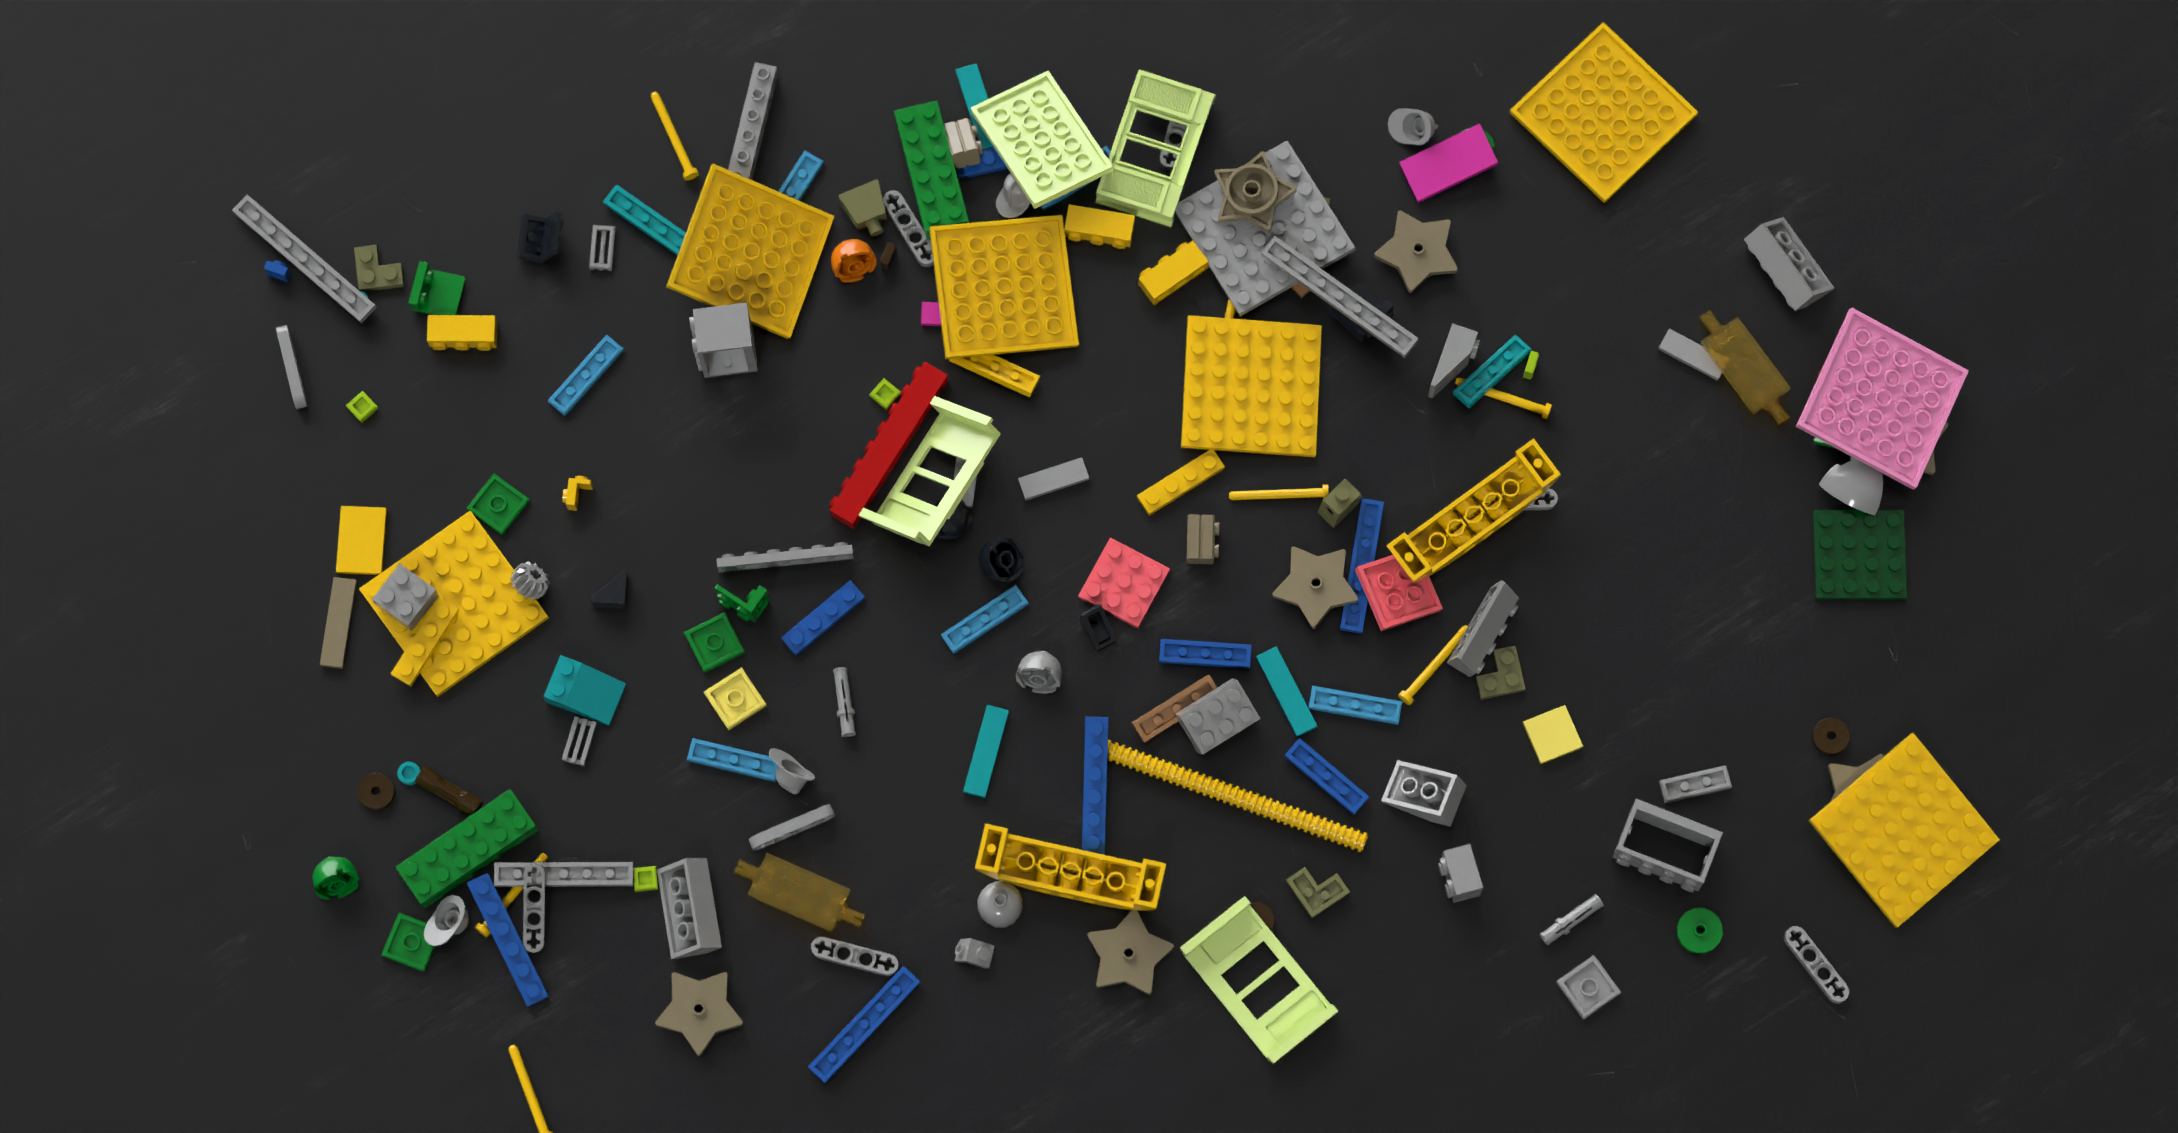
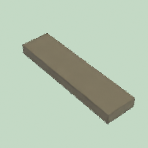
(338, 623)

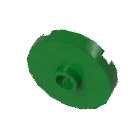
(1697, 942)

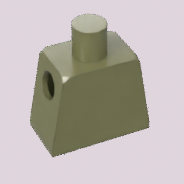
(865, 207)
(1340, 502)

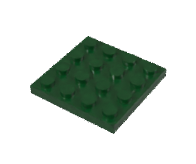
(1859, 555)

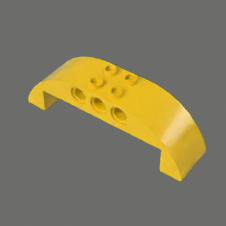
(1476, 513)
(1069, 871)

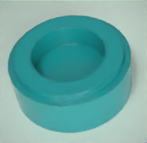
(408, 772)

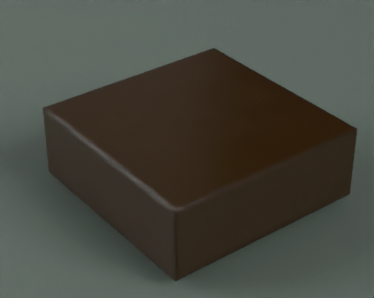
(888, 256)

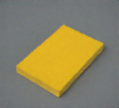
(361, 540)

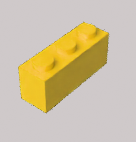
(1099, 226)
(1172, 272)
(462, 332)

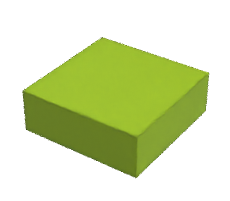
(1531, 364)
(885, 394)
(362, 407)
(645, 878)

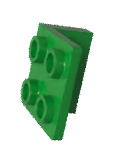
(436, 291)
(751, 610)

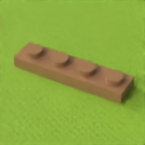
(1164, 714)

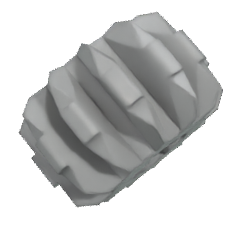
(530, 581)

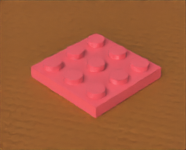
(1124, 583)
(1394, 595)

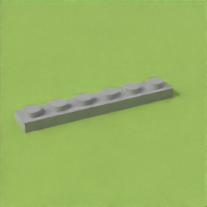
(794, 556)
(566, 874)

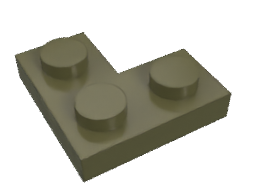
(373, 276)
(1507, 678)
(1314, 897)

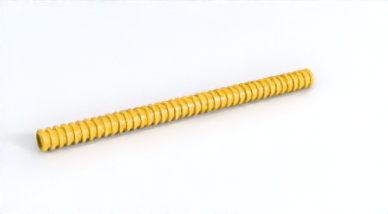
(1236, 796)

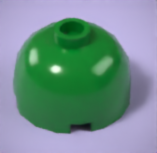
(335, 877)

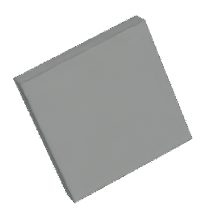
(1588, 987)

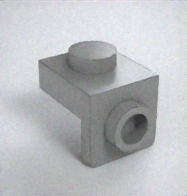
(974, 952)

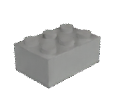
(1217, 716)

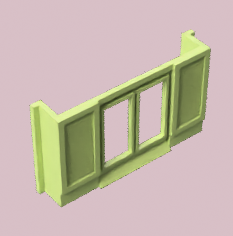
(1142, 190)
(954, 432)
(1226, 943)

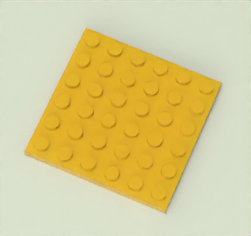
(1603, 112)
(750, 250)
(1003, 286)
(1251, 386)
(475, 579)
(1904, 830)

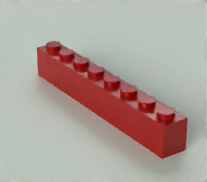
(889, 444)

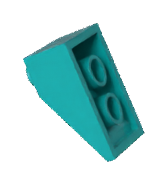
(584, 690)

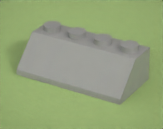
(1788, 263)
(1483, 629)
(689, 908)

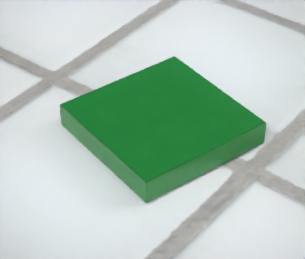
(498, 504)
(714, 642)
(407, 943)

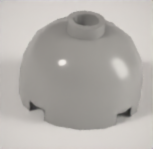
(1039, 671)
(1000, 904)

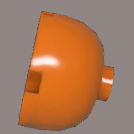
(852, 260)

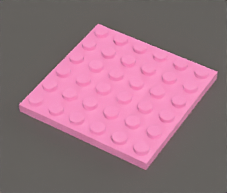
(1882, 398)

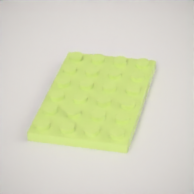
(1041, 139)

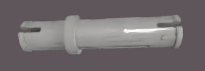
(847, 727)
(1564, 924)

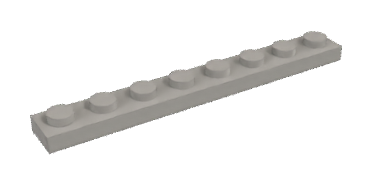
(304, 258)
(1339, 296)

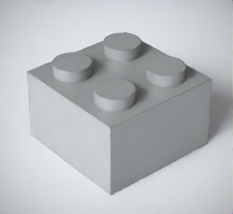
(405, 597)
(1461, 873)

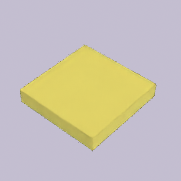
(735, 698)
(1552, 734)

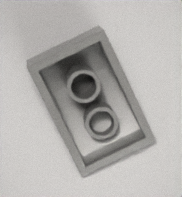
(1458, 350)
(1424, 792)

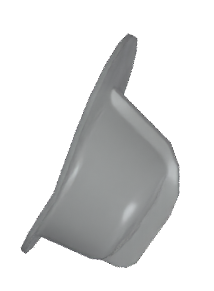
(1411, 126)
(1011, 199)
(789, 772)
(447, 920)

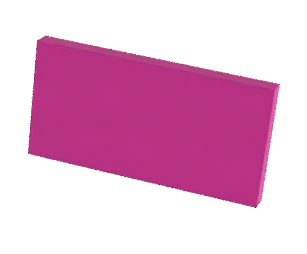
(1449, 163)

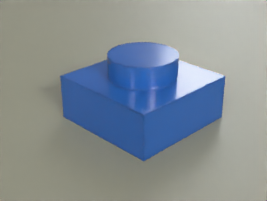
(277, 270)

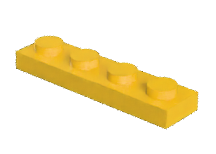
(1001, 372)
(1180, 482)
(424, 642)

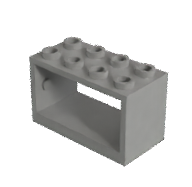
(723, 340)
(1677, 825)

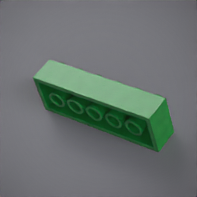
(930, 166)
(467, 848)

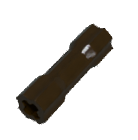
(446, 790)

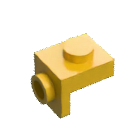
(571, 495)

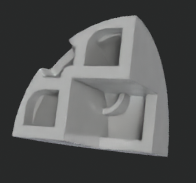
(1855, 485)

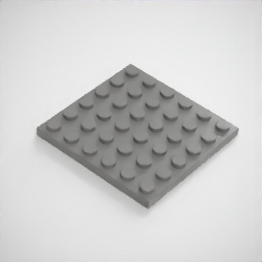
(1236, 246)

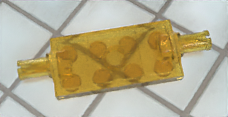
(1745, 366)
(799, 892)

